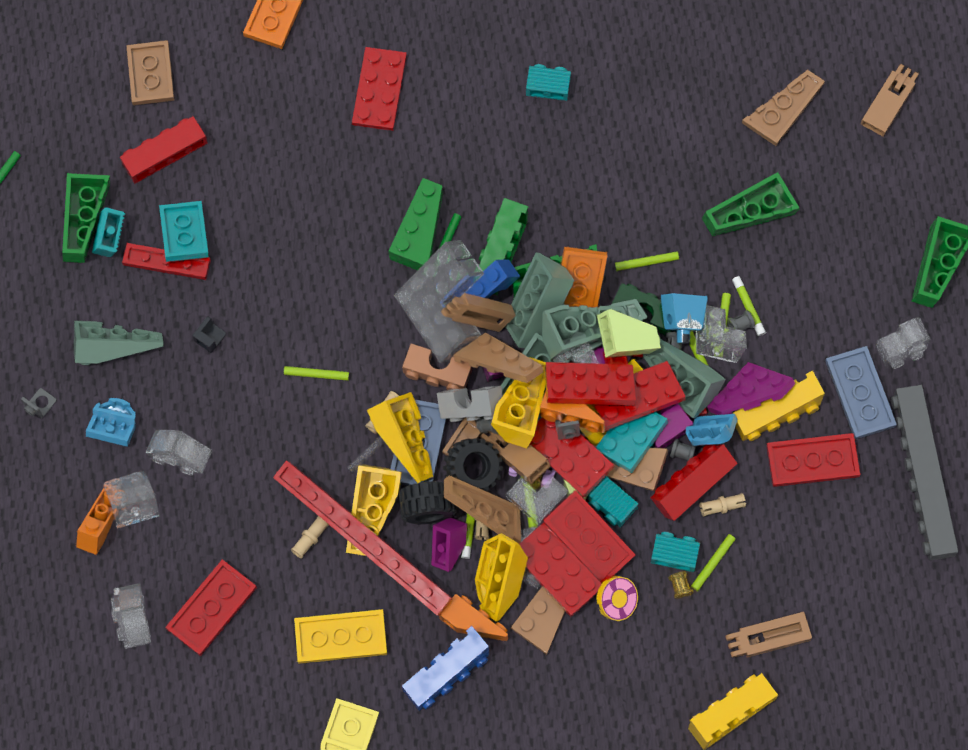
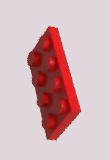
(379, 88)
(590, 383)
(654, 391)
(571, 458)
(813, 460)
(588, 537)
(559, 570)
(211, 607)

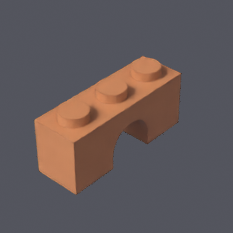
(418, 366)

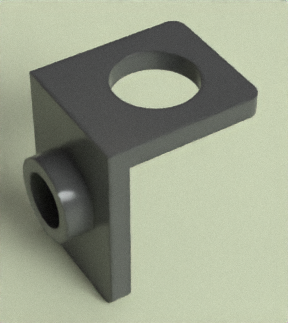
(31, 407)
(567, 430)

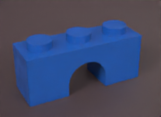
(495, 278)

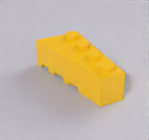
(801, 398)
(732, 710)

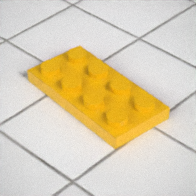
(340, 636)

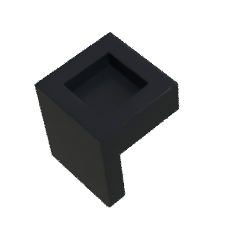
(208, 335)

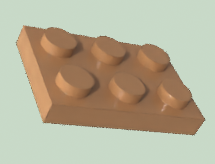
(150, 72)

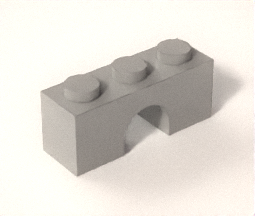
(457, 405)

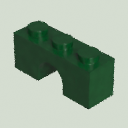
(647, 301)

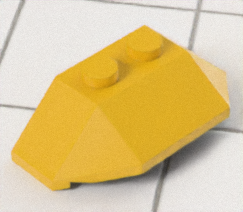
(499, 575)

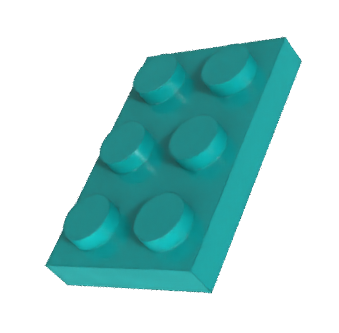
(183, 231)
(630, 442)

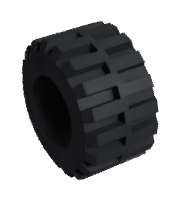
(488, 456)
(425, 503)

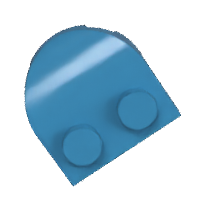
(112, 422)
(711, 429)

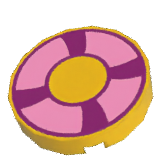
(617, 598)

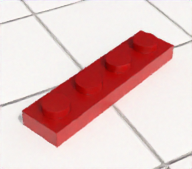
(154, 259)

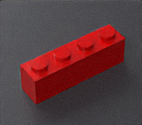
(163, 149)
(693, 480)

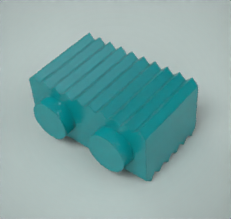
(548, 82)
(108, 232)
(612, 502)
(675, 551)

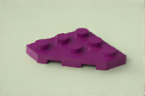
(749, 389)

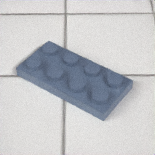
(860, 392)
(433, 429)

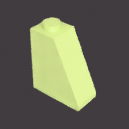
(626, 335)

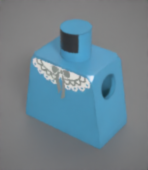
(683, 314)

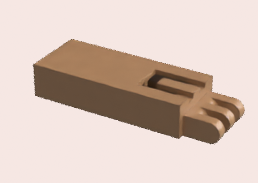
(888, 104)
(479, 312)
(525, 461)
(776, 633)

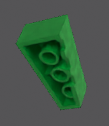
(765, 200)
(82, 210)
(418, 229)
(941, 256)

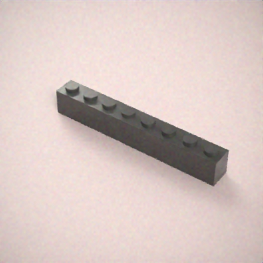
(925, 473)

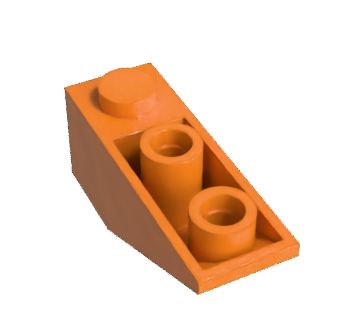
(572, 412)
(95, 525)
(461, 616)

